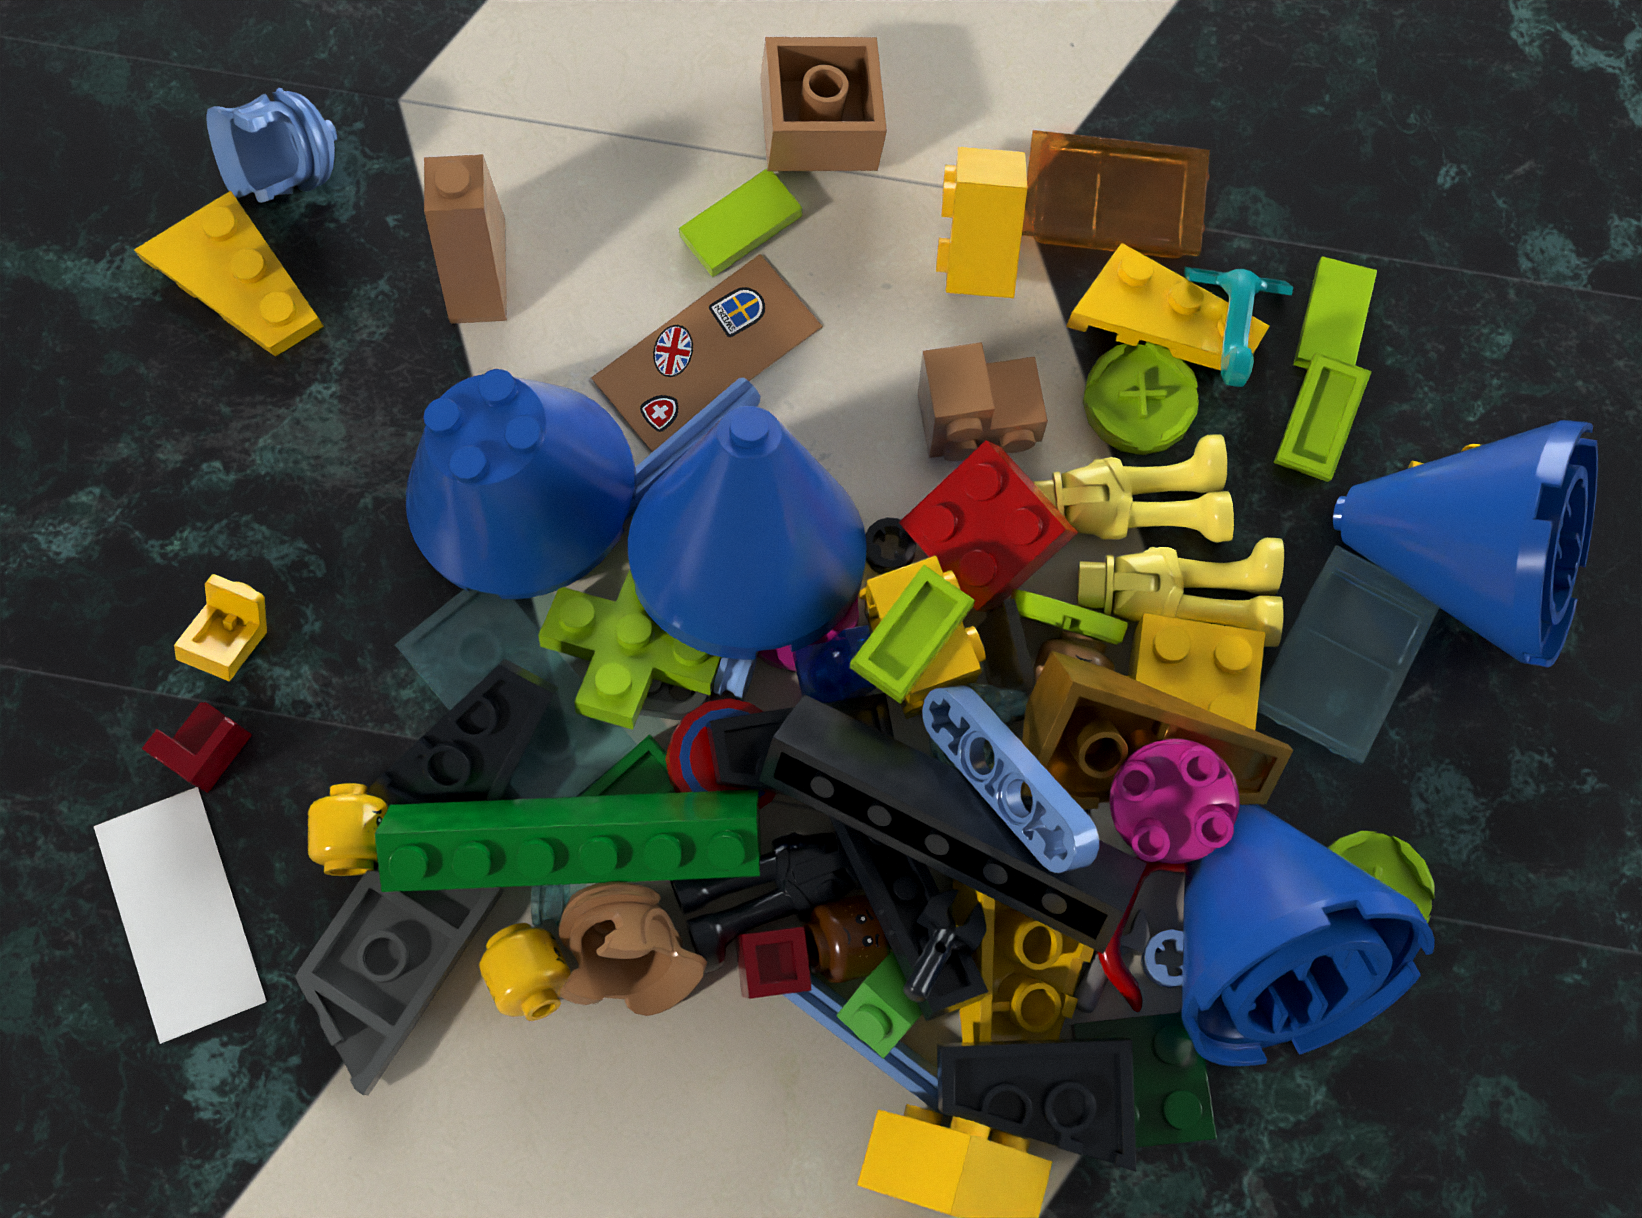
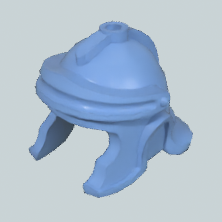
(272, 145)

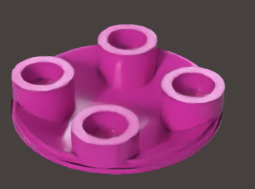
(1174, 801)

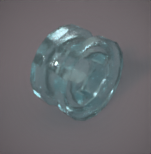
(548, 903)

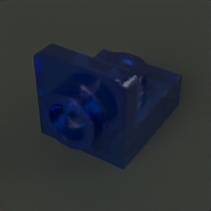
(826, 670)

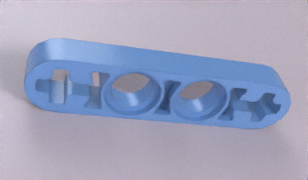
(1056, 827)

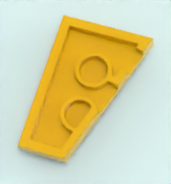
(233, 271)
(1159, 307)

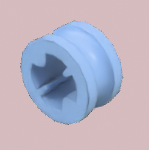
(734, 676)
(1158, 972)

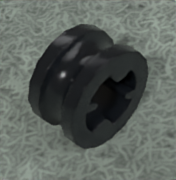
(873, 552)

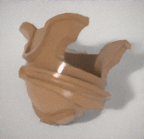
(626, 949)

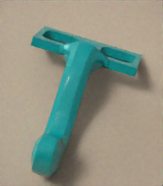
(1241, 287)

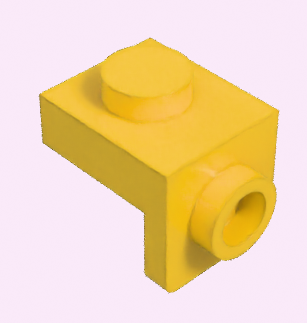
(224, 629)

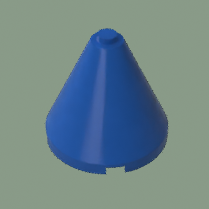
(1488, 533)
(747, 542)
(1288, 943)

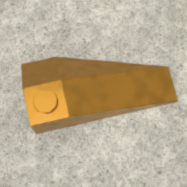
(1092, 719)

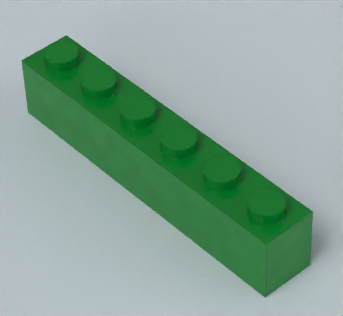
(569, 840)

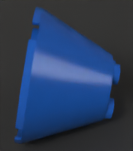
(518, 485)

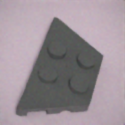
(385, 965)

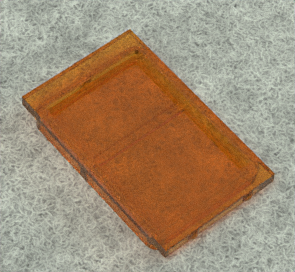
(1115, 193)

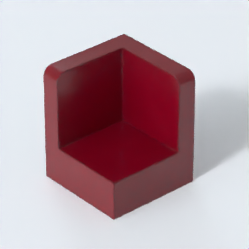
(200, 747)
(773, 962)

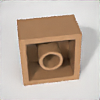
(822, 104)

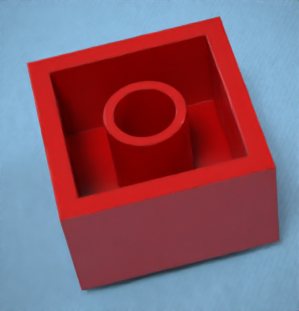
(988, 526)

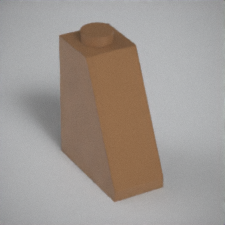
(466, 237)

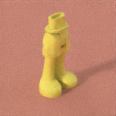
(1101, 502)
(1156, 583)

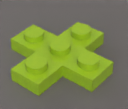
(623, 651)

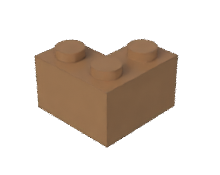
(978, 401)

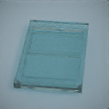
(1346, 655)

